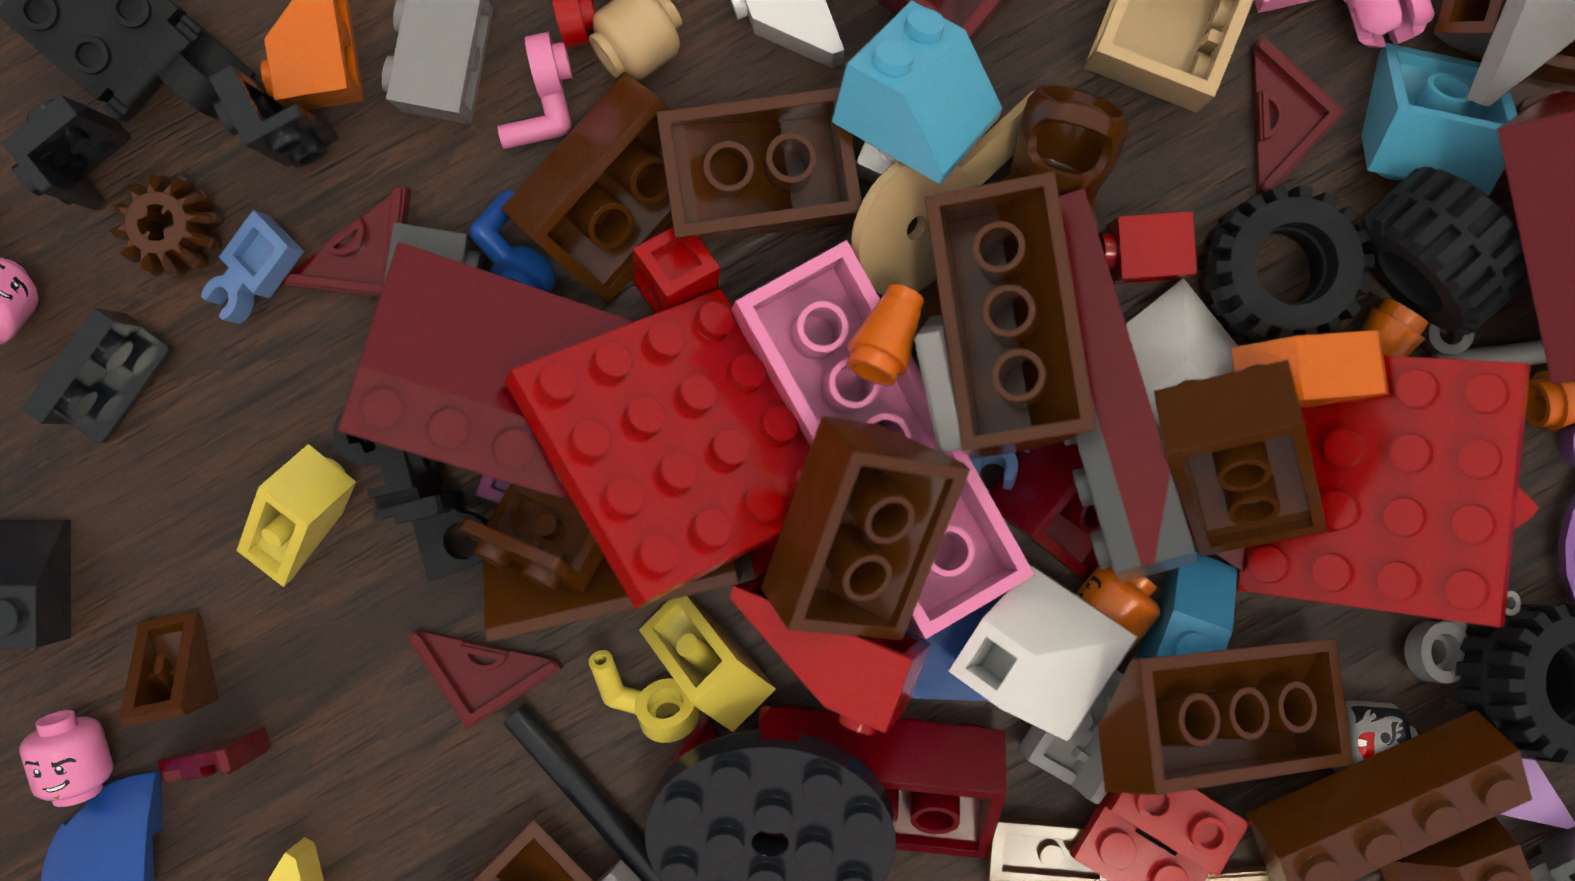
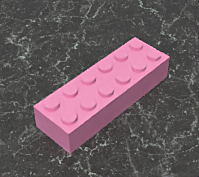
(802, 338)

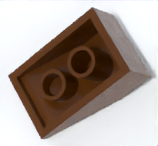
(759, 166)
(1241, 458)

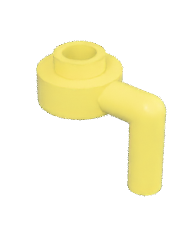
(649, 705)

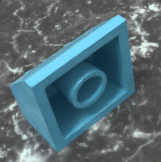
(918, 93)
(1424, 120)

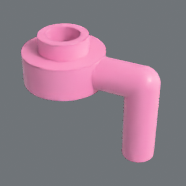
(548, 66)

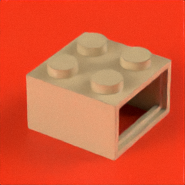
(1168, 46)

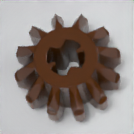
(152, 211)

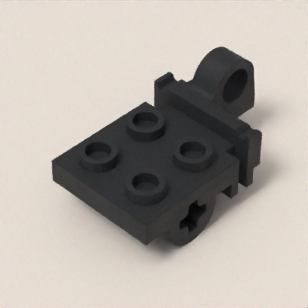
(125, 49)
(414, 496)

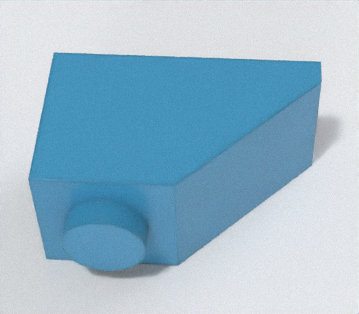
(1194, 610)

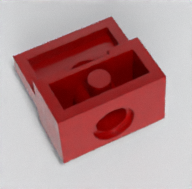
(1189, 822)

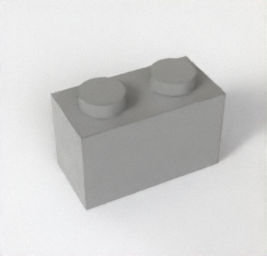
(438, 57)

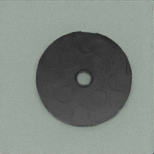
(736, 785)

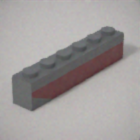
(1125, 457)

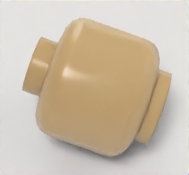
(635, 36)

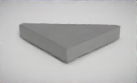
(1521, 43)
(938, 383)

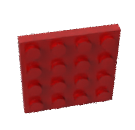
(667, 443)
(1411, 495)

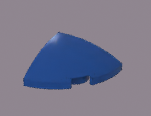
(110, 834)

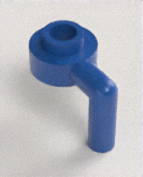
(514, 262)

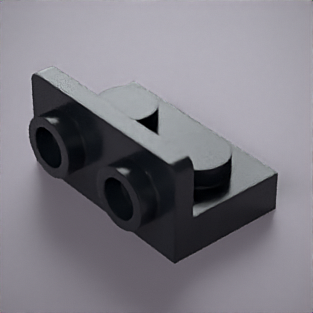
(99, 375)

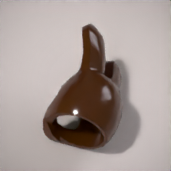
(1069, 135)

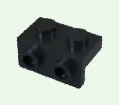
(281, 134)
(62, 147)

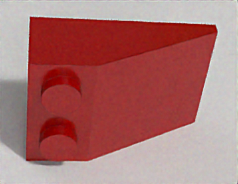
(851, 675)

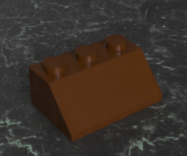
(600, 190)
(861, 531)

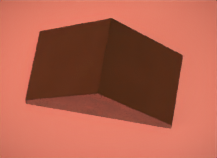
(168, 670)

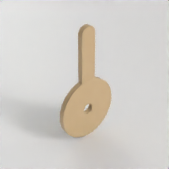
(899, 197)

